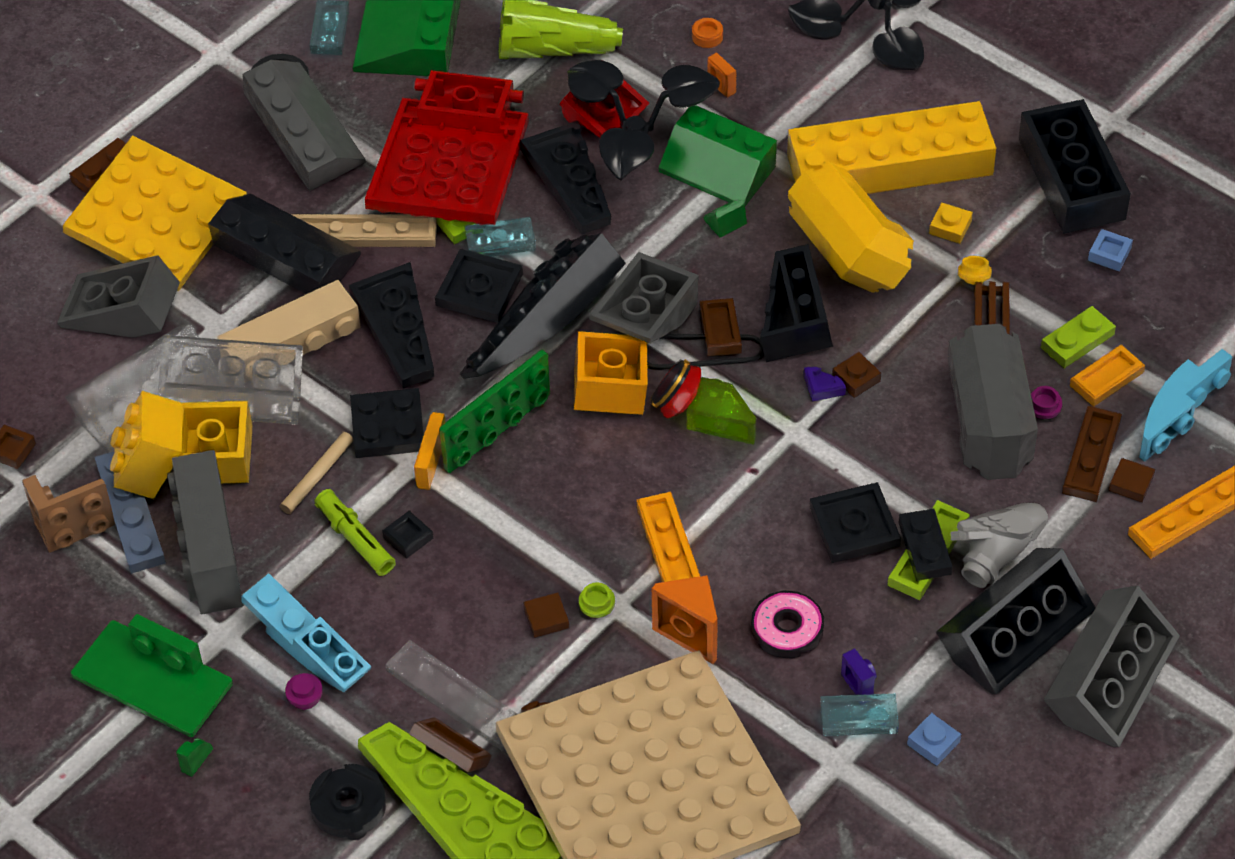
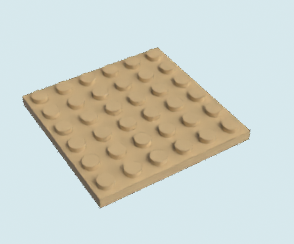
(648, 769)

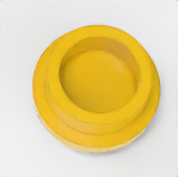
(974, 269)

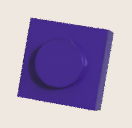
(858, 673)

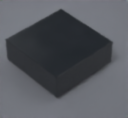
(407, 534)

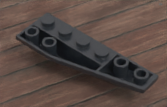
(548, 302)

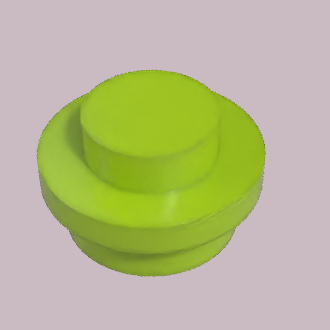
(596, 600)

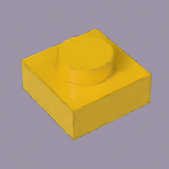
(950, 223)

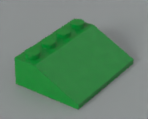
(406, 36)

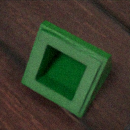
(727, 218)

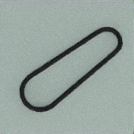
(710, 362)

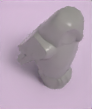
(998, 539)

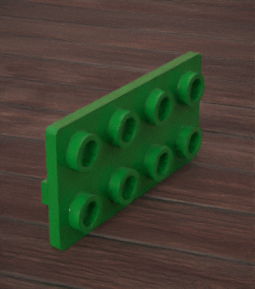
(495, 411)
(153, 673)

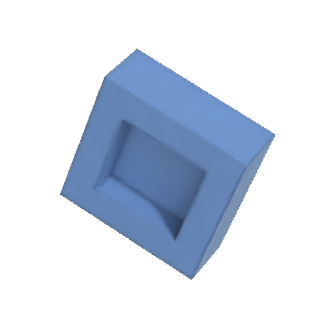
(1110, 250)
(934, 739)

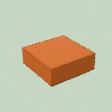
(724, 73)

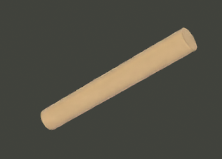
(316, 473)

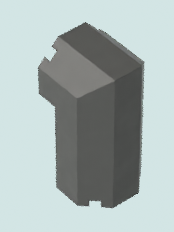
(992, 401)

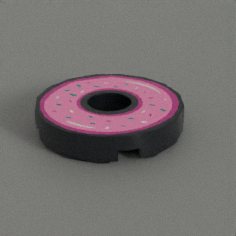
(787, 606)

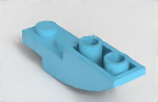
(1177, 399)
(303, 636)

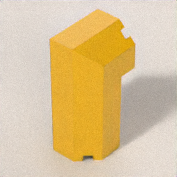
(850, 229)

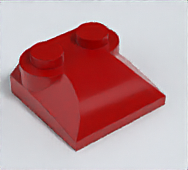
(603, 115)

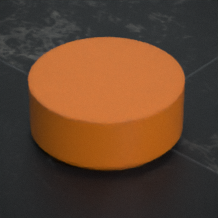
(707, 32)

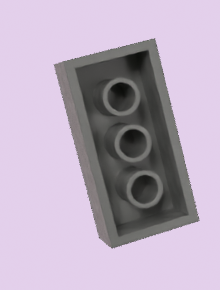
(204, 532)

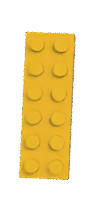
(900, 147)

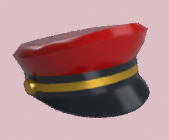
(677, 389)

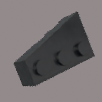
(795, 307)

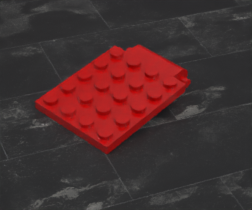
(450, 150)

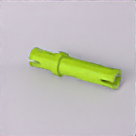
(346, 522)

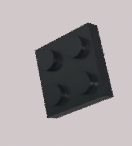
(479, 285)
(387, 422)
(855, 522)

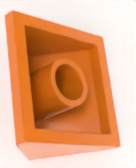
(686, 614)

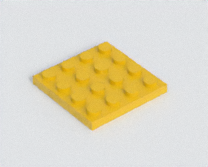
(151, 207)

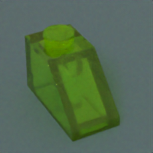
(721, 412)

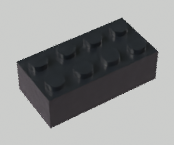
(1074, 166)

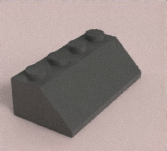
(301, 122)
(1112, 666)

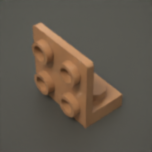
(70, 515)

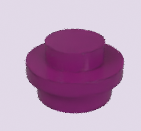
(1046, 402)
(304, 691)

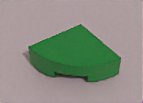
(193, 755)

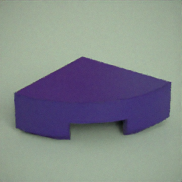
(823, 385)

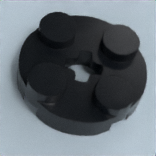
(351, 820)

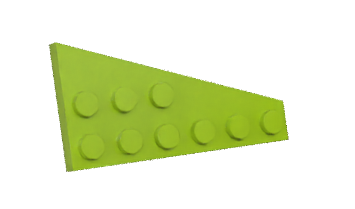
(458, 810)

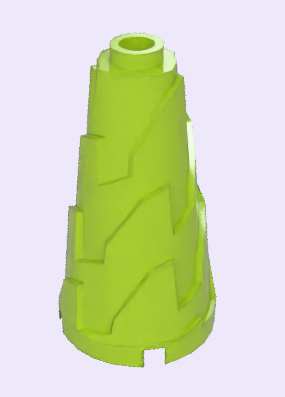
(542, 30)

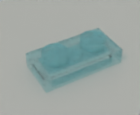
(329, 27)
(501, 239)
(859, 714)

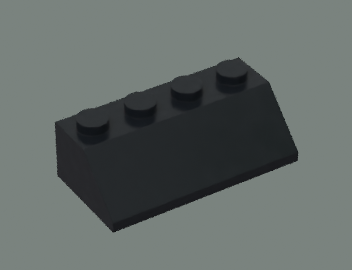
(280, 243)
(1017, 619)

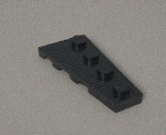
(565, 168)
(396, 321)

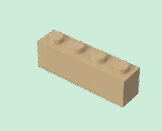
(304, 321)

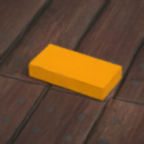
(1107, 375)
(429, 452)

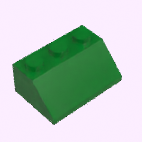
(718, 155)

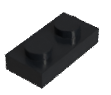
(925, 544)

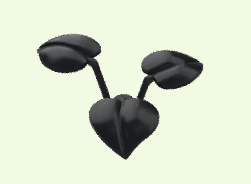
(895, 48)
(632, 146)

